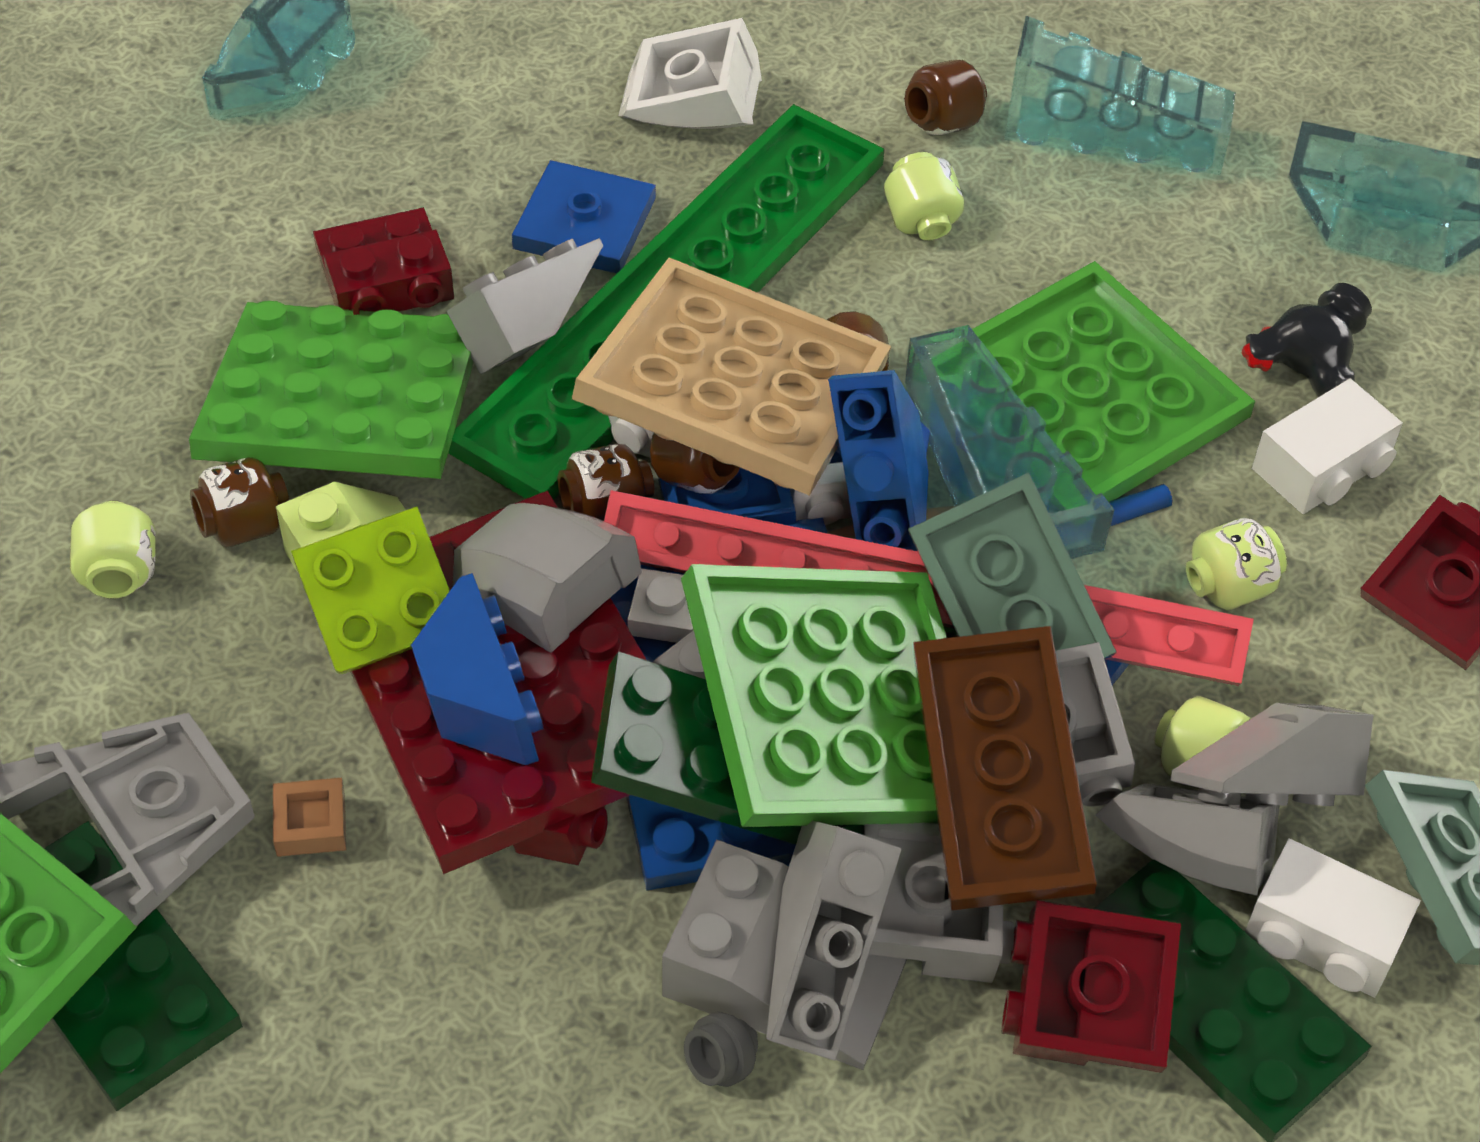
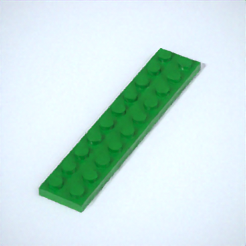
(734, 229)

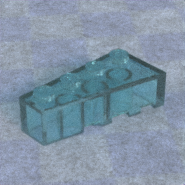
(1114, 105)
(990, 436)

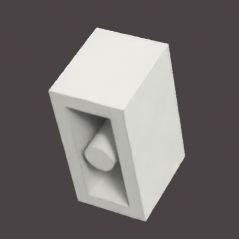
(1327, 446)
(1331, 918)

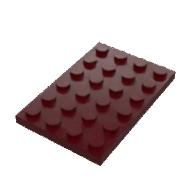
(477, 800)

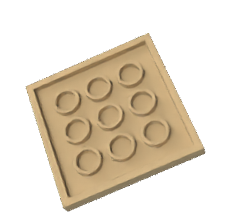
(728, 374)

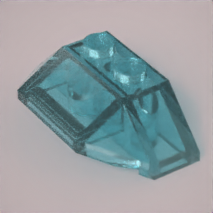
(277, 55)
(1388, 197)

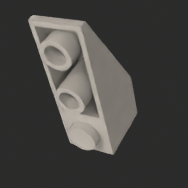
(523, 309)
(1285, 752)
(825, 934)

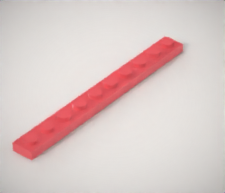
(1141, 628)

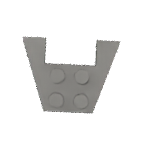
(152, 795)

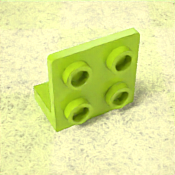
(372, 588)

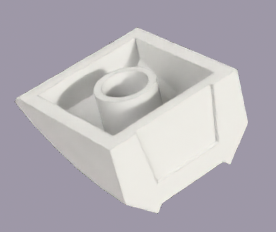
(695, 78)

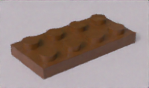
(1003, 769)

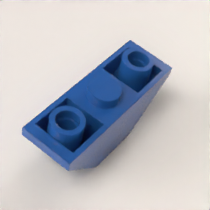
(881, 456)
(474, 677)

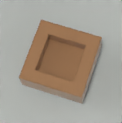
(309, 817)

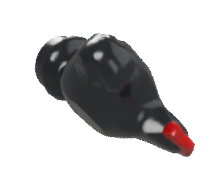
(1314, 338)

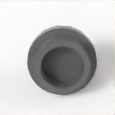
(721, 1049)

